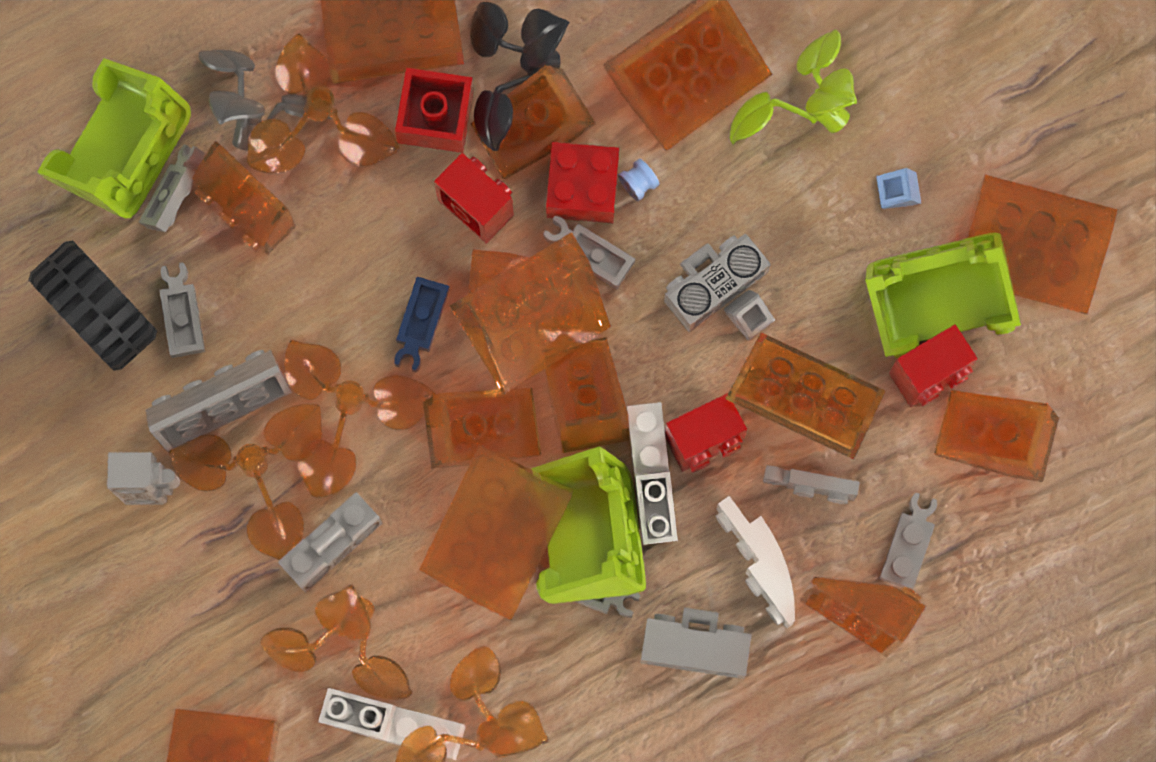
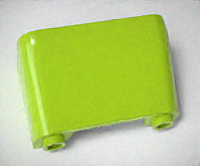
(123, 140)
(941, 287)
(598, 536)

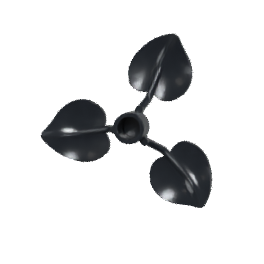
(541, 37)

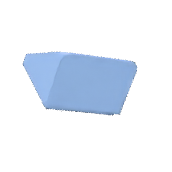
(898, 189)

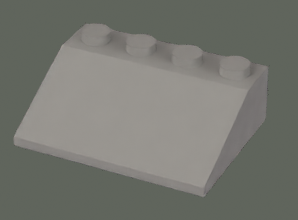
(217, 400)

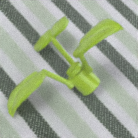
(824, 105)

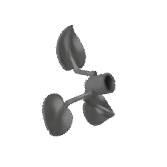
(231, 106)

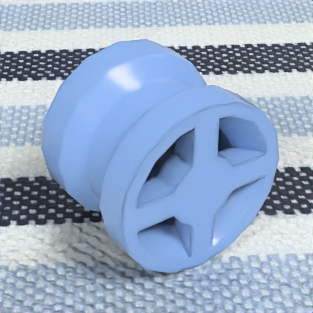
(638, 179)

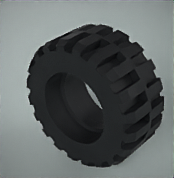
(92, 305)

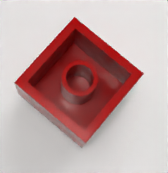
(434, 110)
(582, 182)
(474, 197)
(933, 366)
(705, 433)

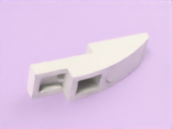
(651, 473)
(769, 572)
(382, 719)

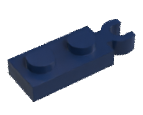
(421, 320)

